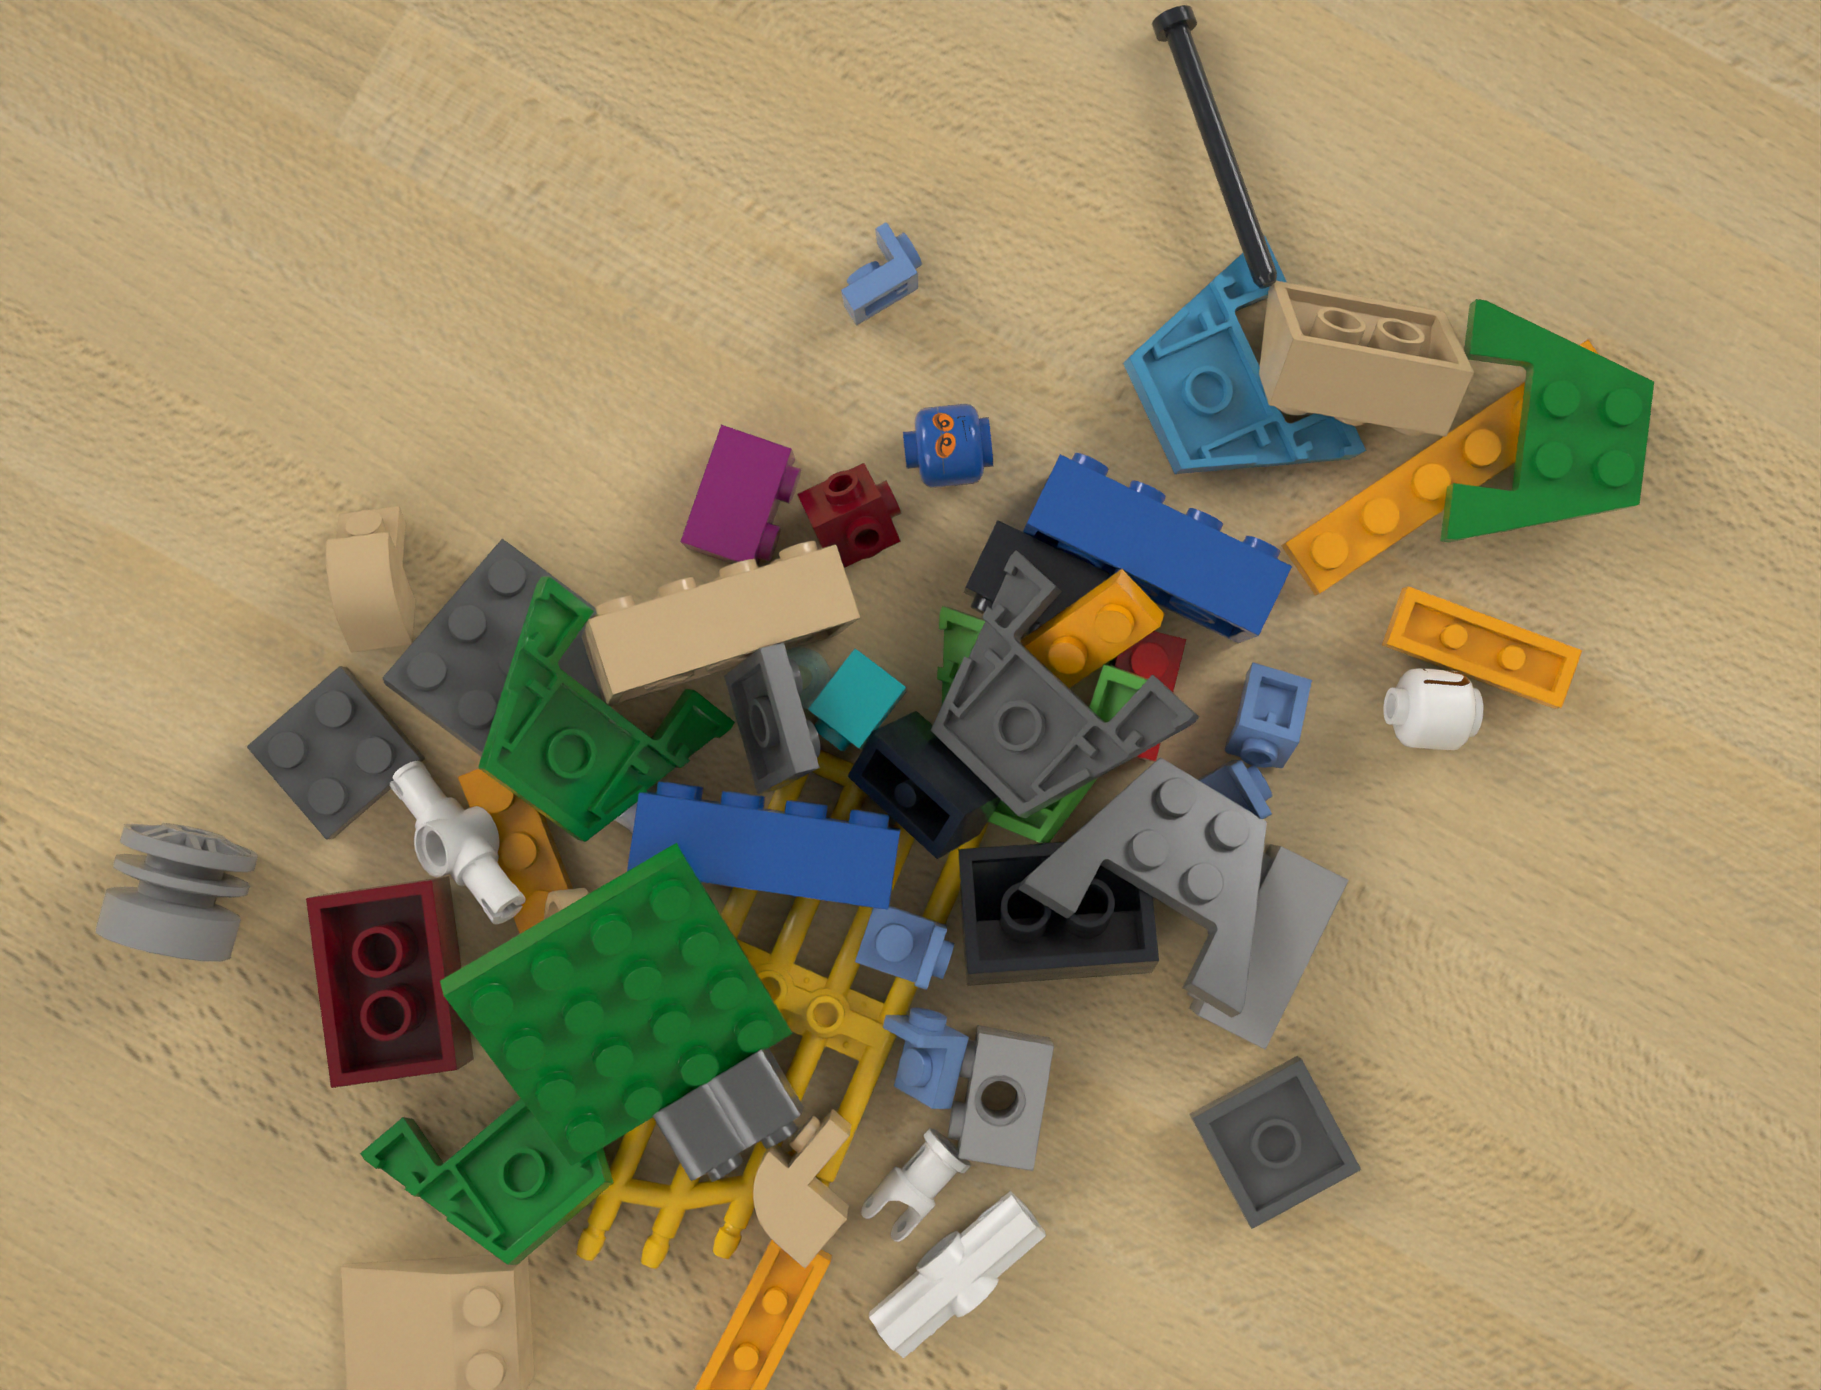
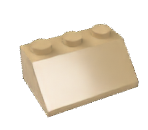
(1361, 360)

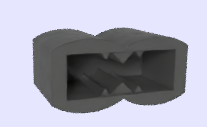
(729, 1115)

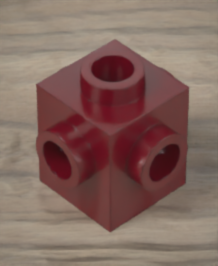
(852, 514)

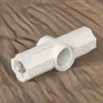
(956, 1274)

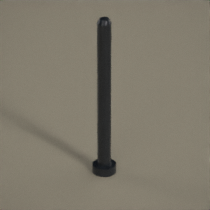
(1176, 28)

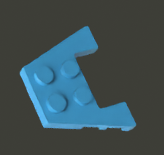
(1208, 394)

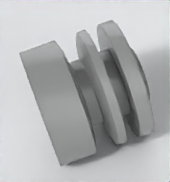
(176, 893)

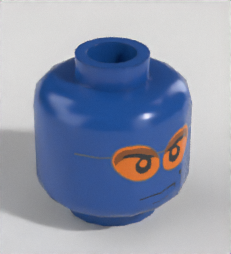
(949, 445)

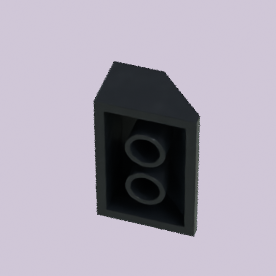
(1022, 940)

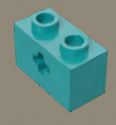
(855, 702)

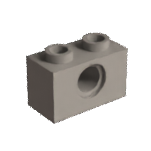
(1010, 1134)

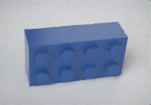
(1169, 555)
(767, 848)

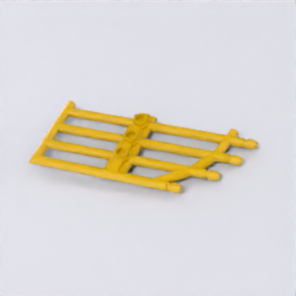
(817, 1009)

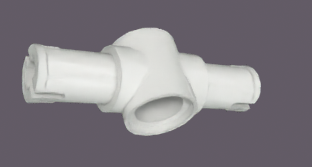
(457, 842)

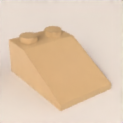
(438, 1324)

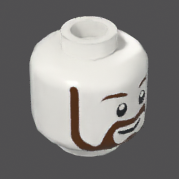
(1434, 709)

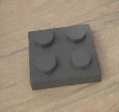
(772, 719)
(334, 752)
(1275, 1142)

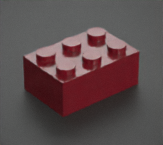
(380, 981)

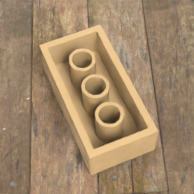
(719, 624)

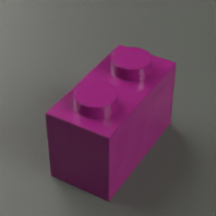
(740, 498)

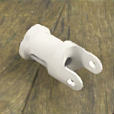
(917, 1183)

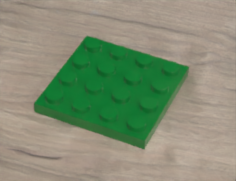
(617, 1004)

